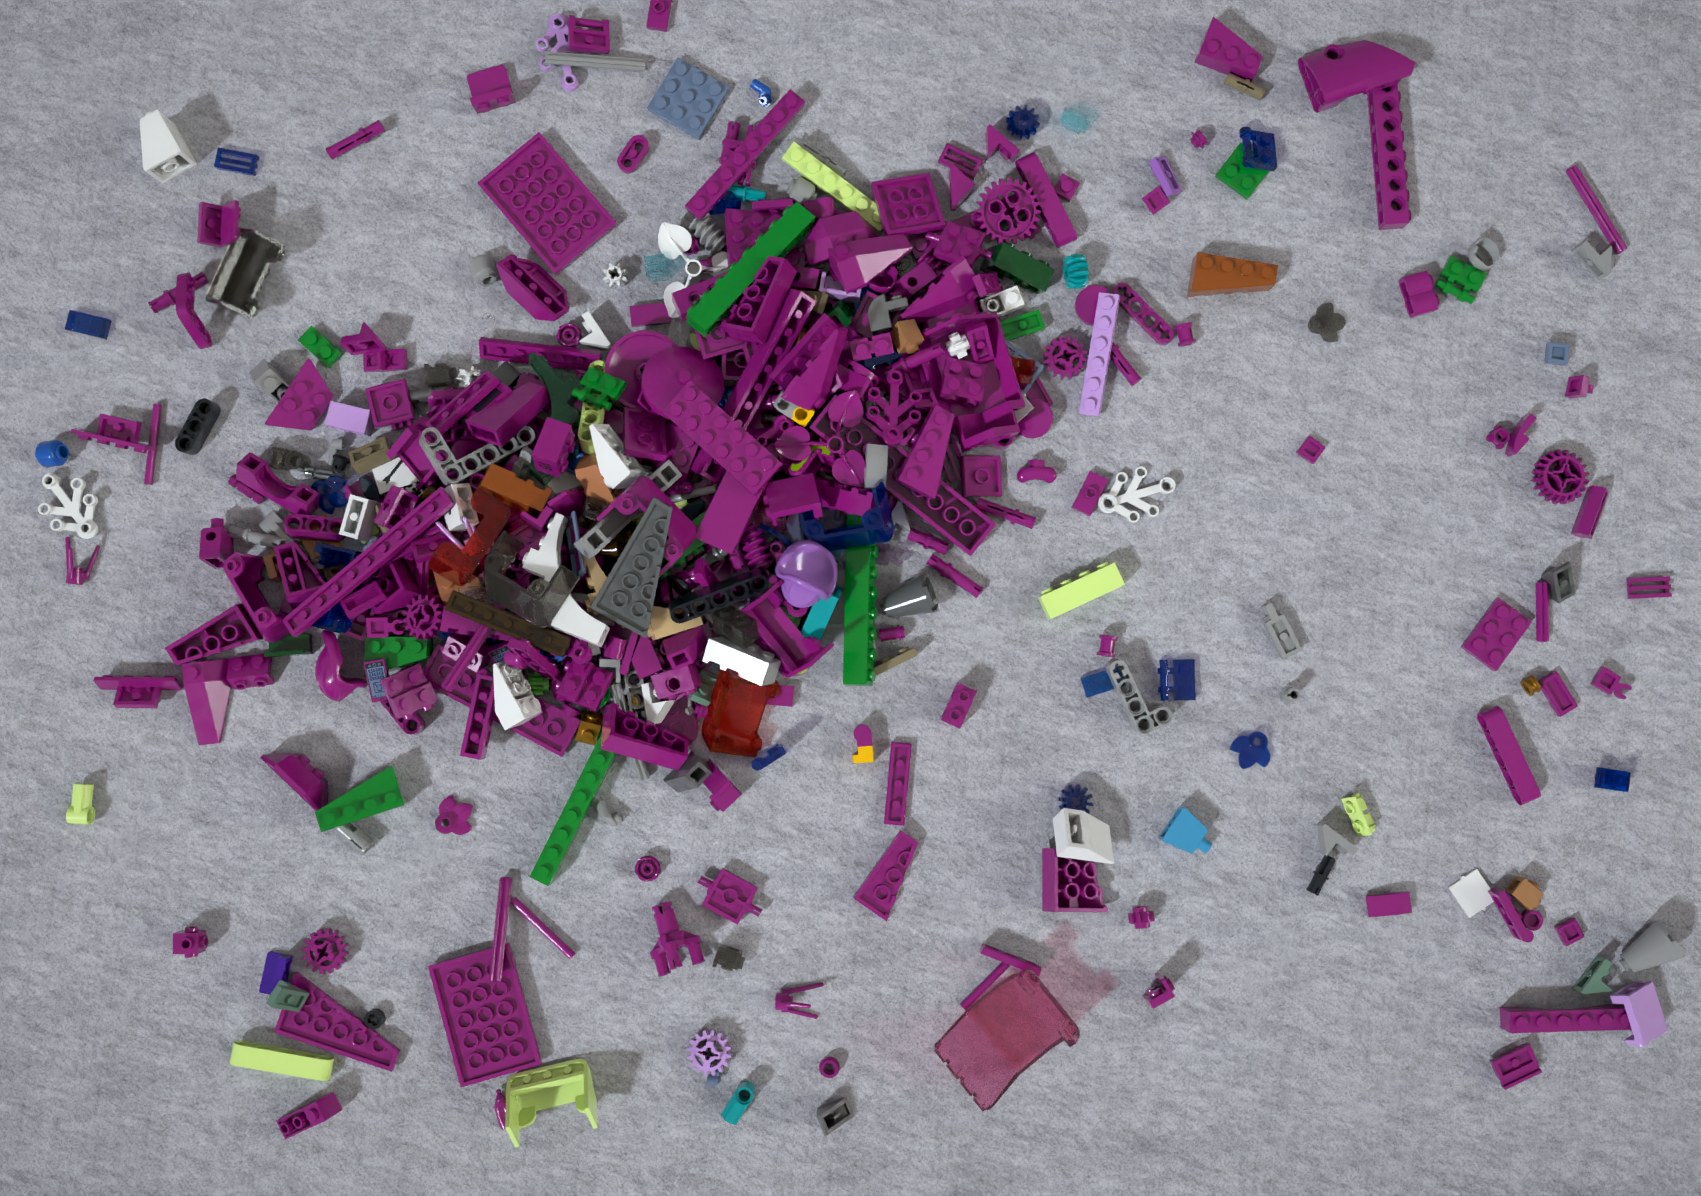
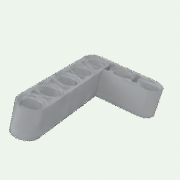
(475, 457)

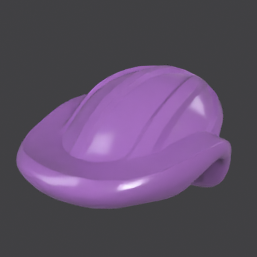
(807, 573)

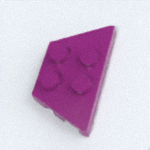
(302, 401)

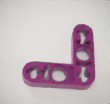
(185, 310)

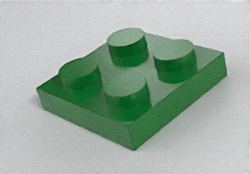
(1240, 178)

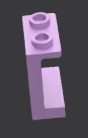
(1642, 1011)

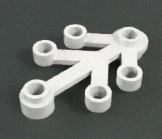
(1132, 495)
(72, 508)

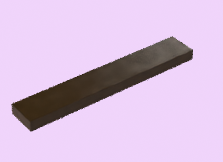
(507, 623)

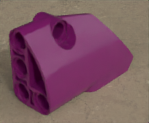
(1353, 70)

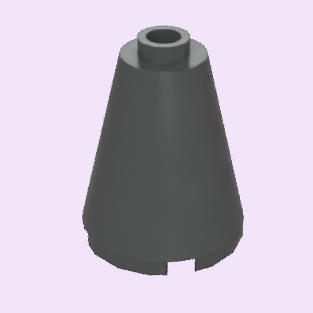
(910, 599)

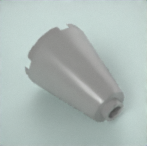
(1651, 949)

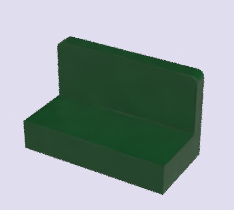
(842, 312)
(291, 646)

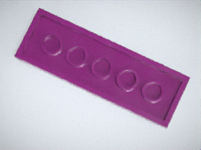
(722, 438)

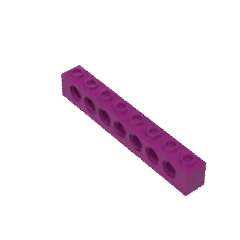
(1378, 117)

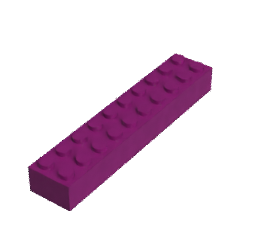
(946, 513)

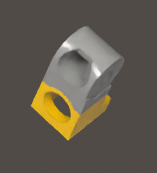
(793, 411)

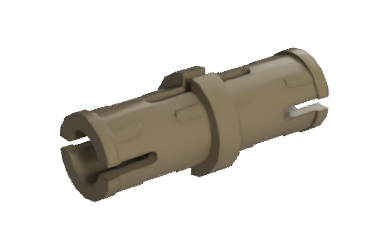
(1244, 86)

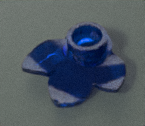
(332, 493)
(1249, 752)

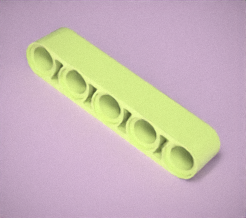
(589, 416)
(281, 1060)

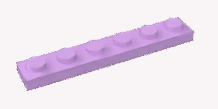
(1099, 354)

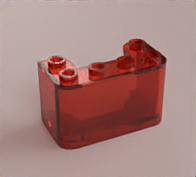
(462, 564)

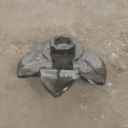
(1329, 322)

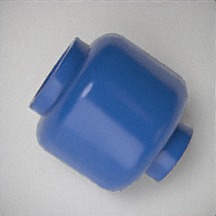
(51, 453)

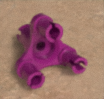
(671, 940)

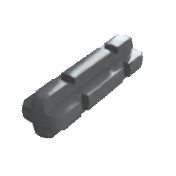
(321, 474)

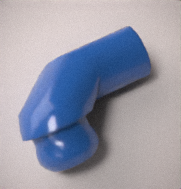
(764, 92)

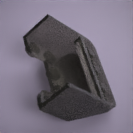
(243, 271)

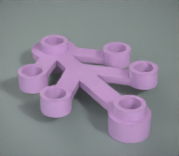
(561, 46)

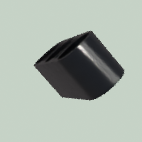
(188, 431)

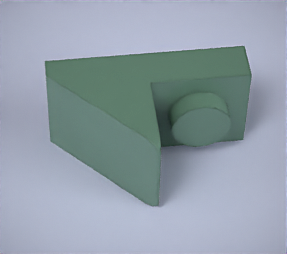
(1591, 978)
(287, 997)

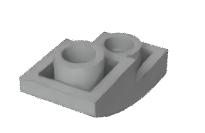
(875, 464)

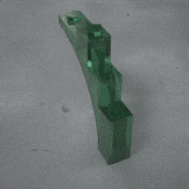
(562, 403)

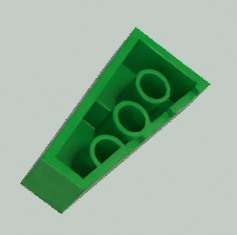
(366, 800)

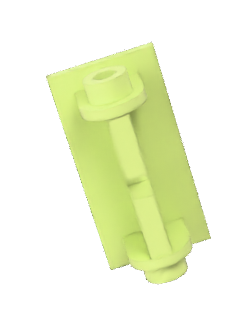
(1361, 823)

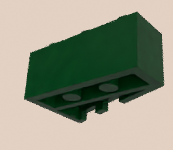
(1019, 267)

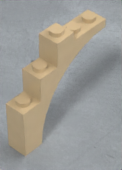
(660, 621)

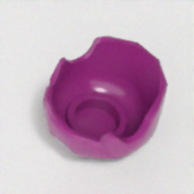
(885, 281)

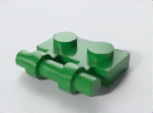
(1463, 275)
(601, 383)

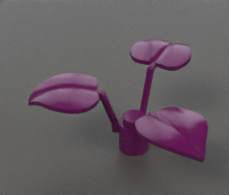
(845, 410)

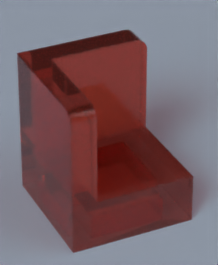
(1024, 369)

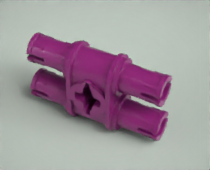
(730, 143)

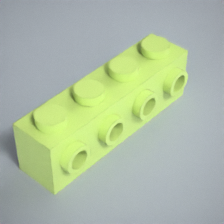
(1081, 591)

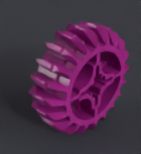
(1565, 462)

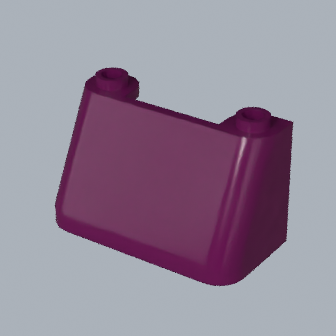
(244, 575)

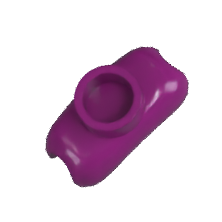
(1036, 471)

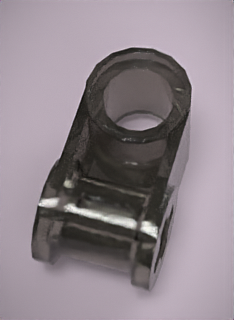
(286, 460)

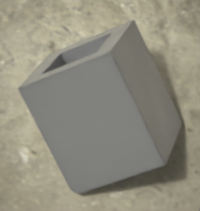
(611, 665)

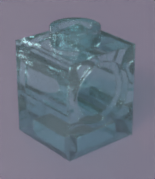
(656, 268)

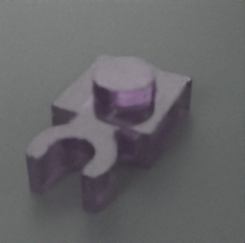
(886, 554)

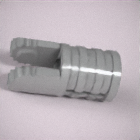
(355, 837)

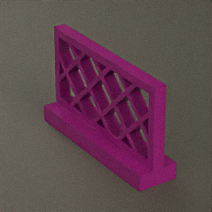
(449, 415)

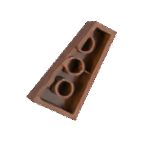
(1229, 275)

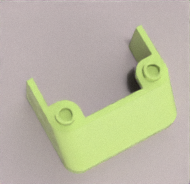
(545, 1089)

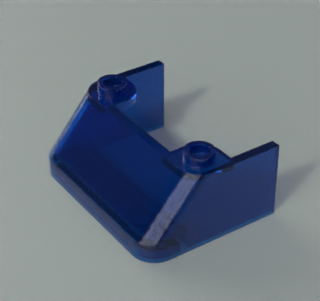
(876, 526)

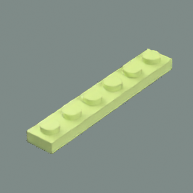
(832, 184)

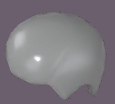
(1483, 253)

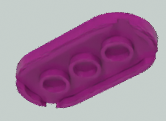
(678, 721)

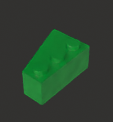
(398, 651)

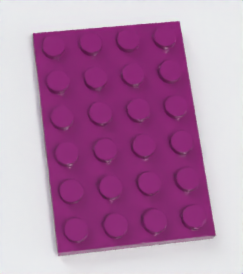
(547, 203)
(484, 1018)

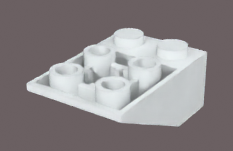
(513, 696)
(1082, 837)

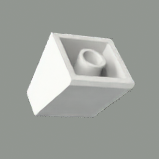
(163, 148)

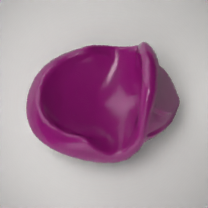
(327, 671)

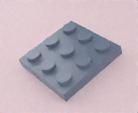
(688, 98)

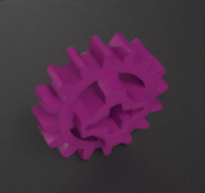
(1064, 349)
(424, 617)
(334, 954)

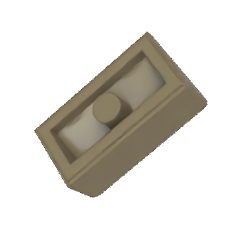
(370, 455)

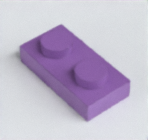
(1165, 176)

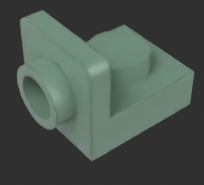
(703, 693)

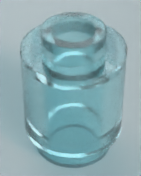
(1074, 120)

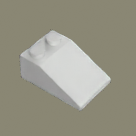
(613, 465)

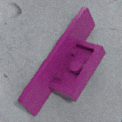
(118, 431)
(137, 691)

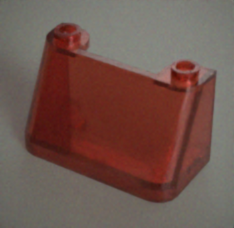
(736, 714)

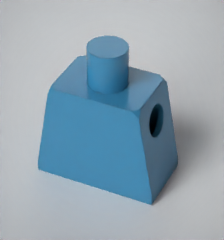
(1186, 832)

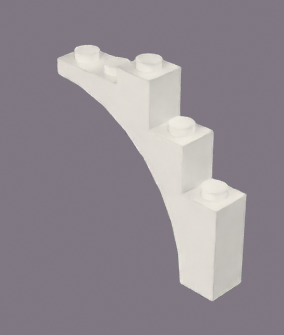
(544, 563)

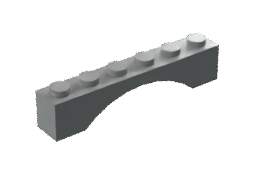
(614, 521)

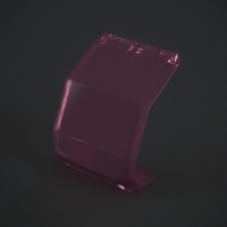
(1004, 1036)

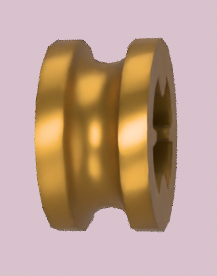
(1530, 685)

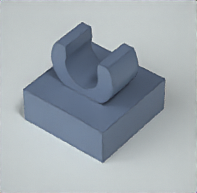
(1556, 353)

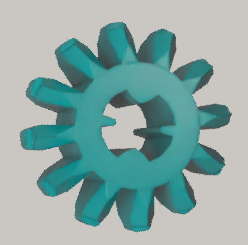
(1075, 271)

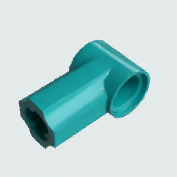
(738, 1103)

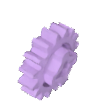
(710, 1043)

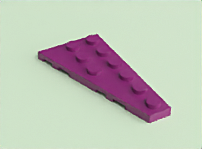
(334, 1028)

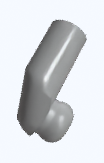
(605, 815)

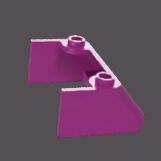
(639, 495)
(781, 636)

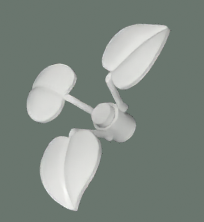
(674, 241)

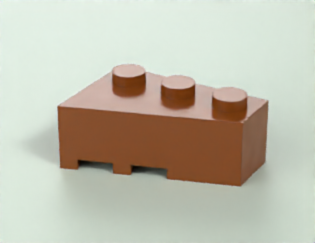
(514, 490)

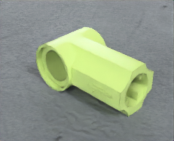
(81, 807)

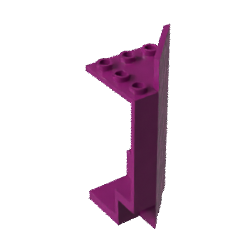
(1002, 394)

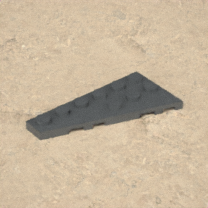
(633, 581)

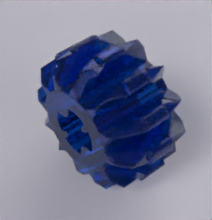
(1025, 115)
(1075, 793)

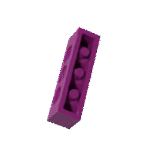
(683, 298)
(479, 719)

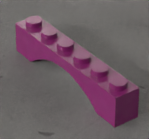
(1564, 1020)

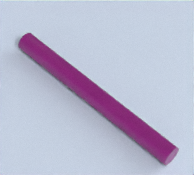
(153, 440)
(542, 928)

